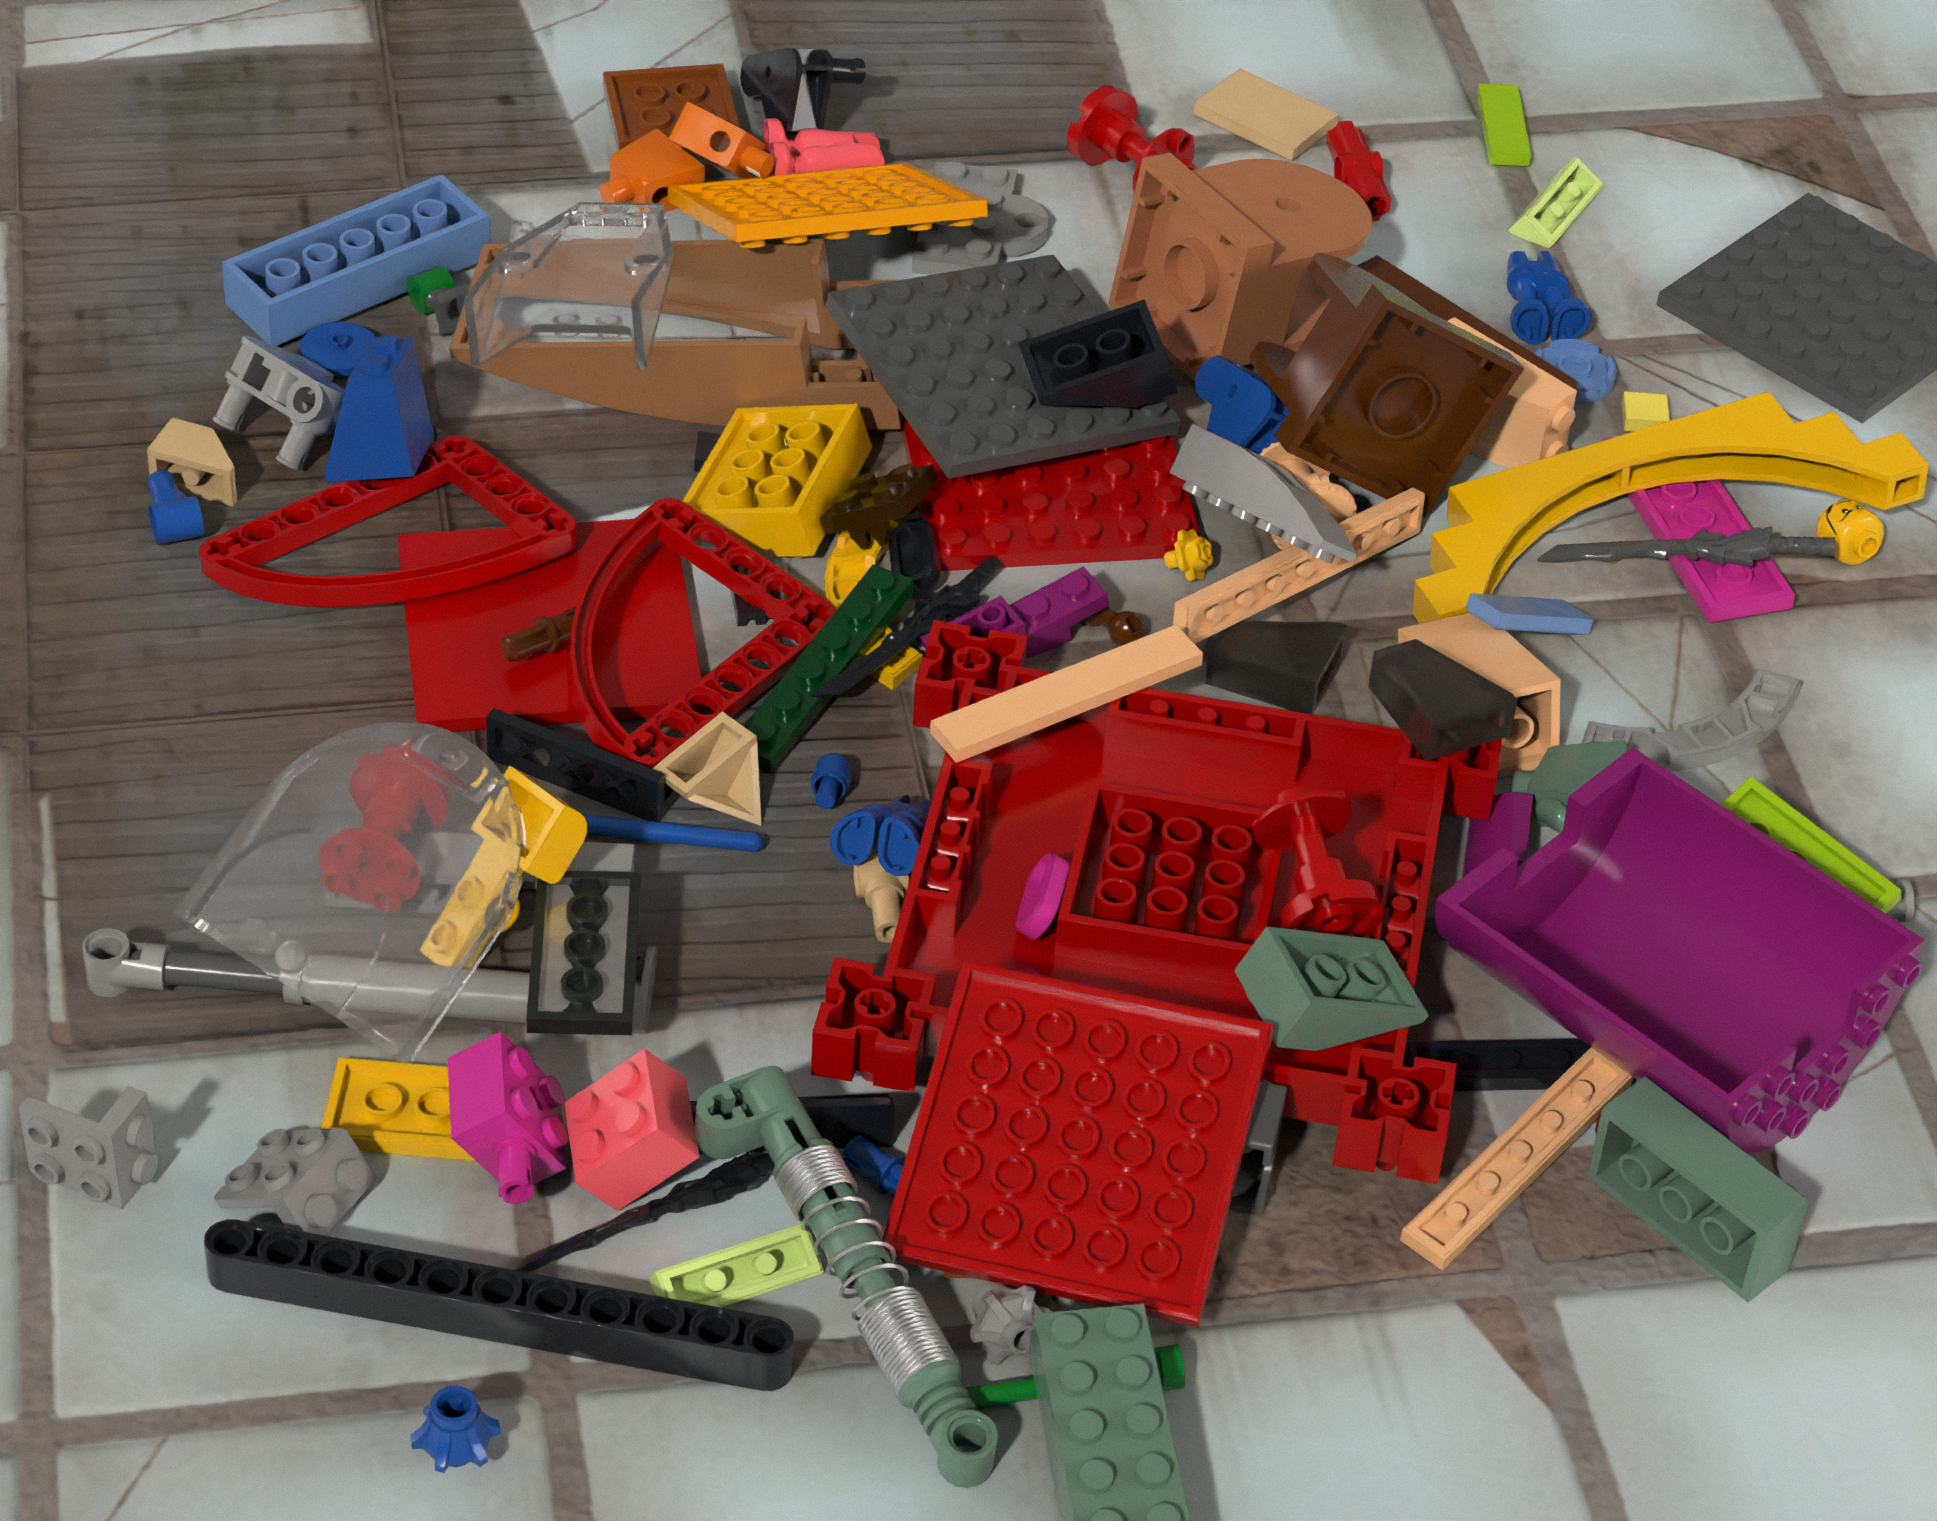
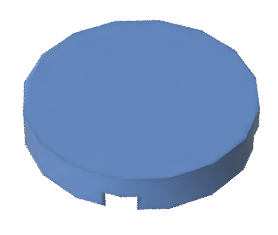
(1584, 364)

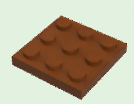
(656, 97)

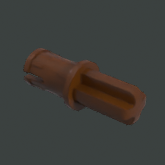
(544, 635)

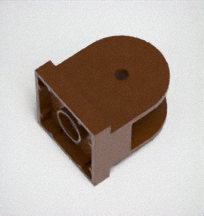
(1384, 386)

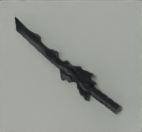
(934, 606)
(720, 1182)

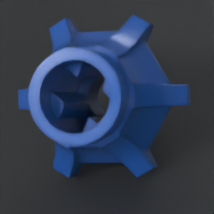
(455, 1429)

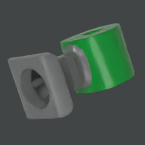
(436, 292)

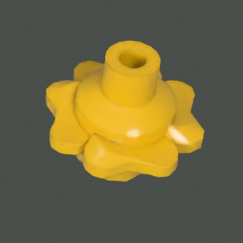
(1190, 555)

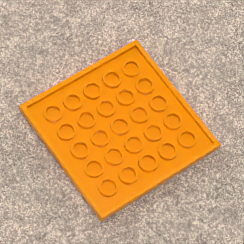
(827, 203)

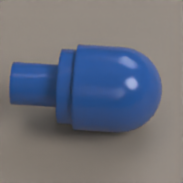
(831, 779)

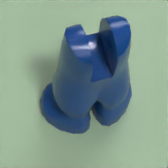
(891, 827)

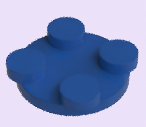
(336, 346)

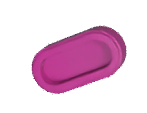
(1042, 895)

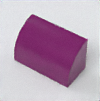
(1506, 828)

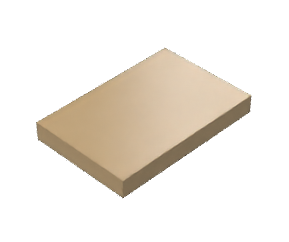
(1265, 114)

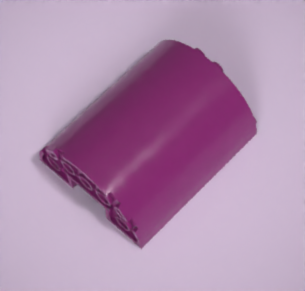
(1689, 951)

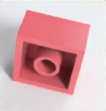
(631, 1130)

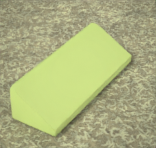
(1557, 204)
(742, 1270)

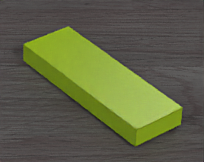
(1503, 125)

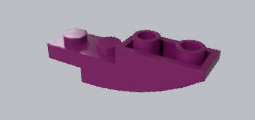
(1042, 614)

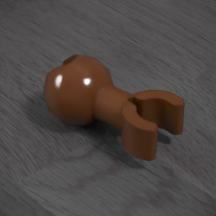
(1122, 626)

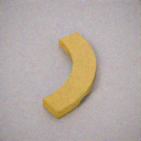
(843, 572)

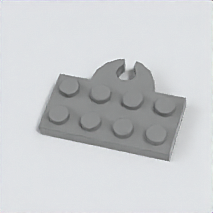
(990, 237)

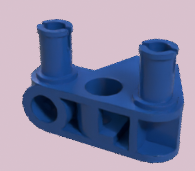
(1241, 402)

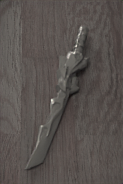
(1716, 548)

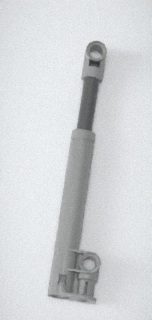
(489, 995)

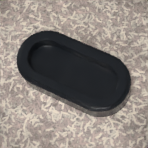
(915, 554)

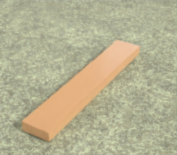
(1065, 693)
(1515, 1159)

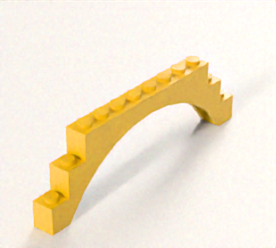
(1741, 440)

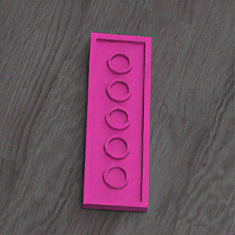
(1717, 589)

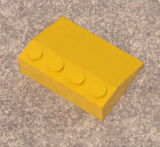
(779, 474)

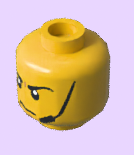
(1855, 530)

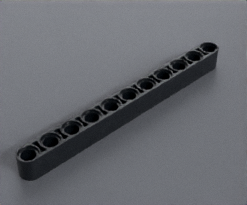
(500, 1305)

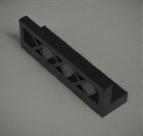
(578, 766)

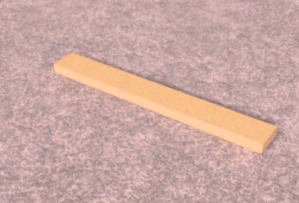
(1295, 569)

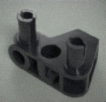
(797, 84)

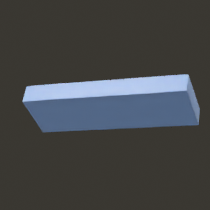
(1529, 614)

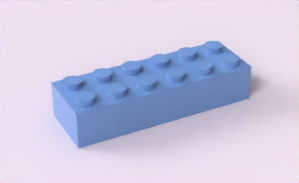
(354, 259)

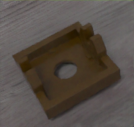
(875, 501)

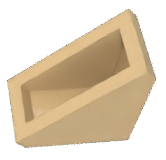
(718, 769)

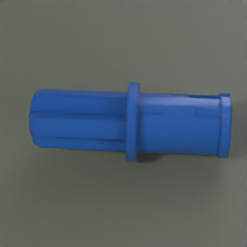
(873, 1164)

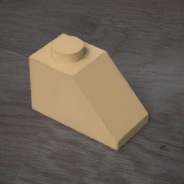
(195, 461)

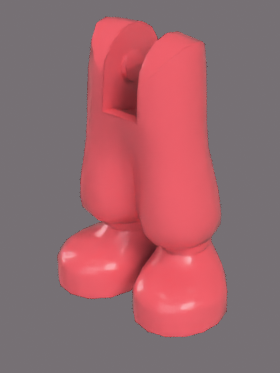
(819, 149)

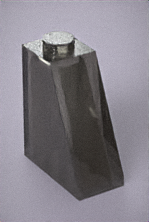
(1276, 661)
(1439, 700)

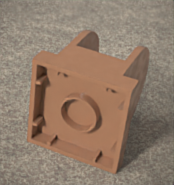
(1226, 259)

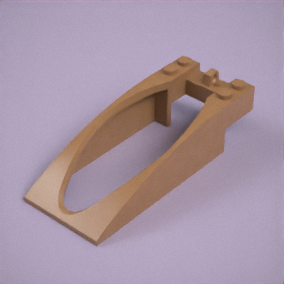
(760, 289)

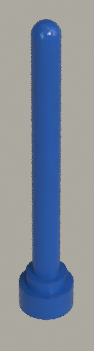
(673, 833)

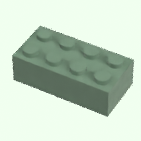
(1697, 1188)

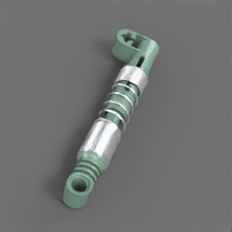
(823, 1195)

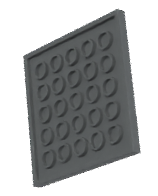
(1819, 305)
(958, 374)

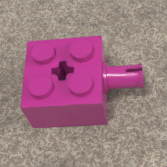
(507, 1115)

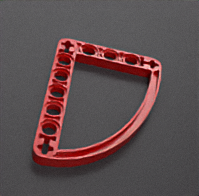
(679, 528)
(233, 555)

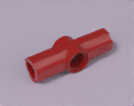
(1359, 167)

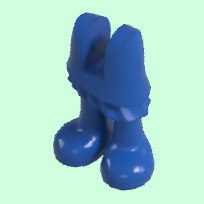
(1543, 300)

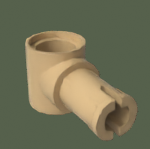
(882, 894)

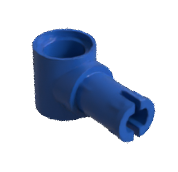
(172, 513)

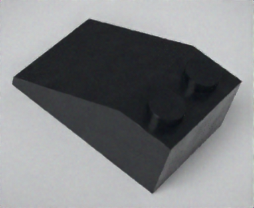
(1101, 361)

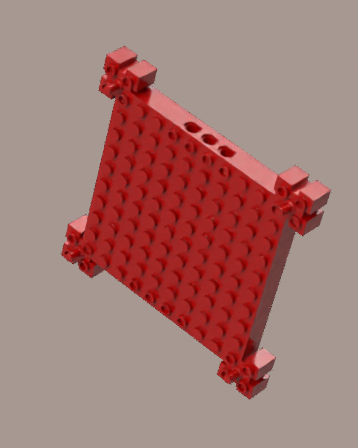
(1160, 881)

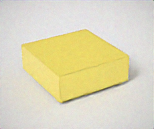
(1643, 410)

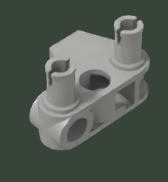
(287, 384)

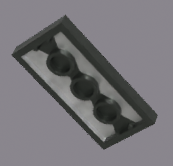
(584, 954)

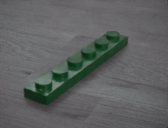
(845, 636)

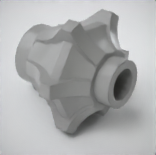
(1004, 1319)

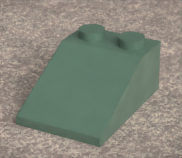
(1326, 988)

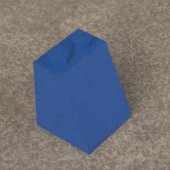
(382, 416)

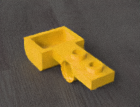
(551, 830)

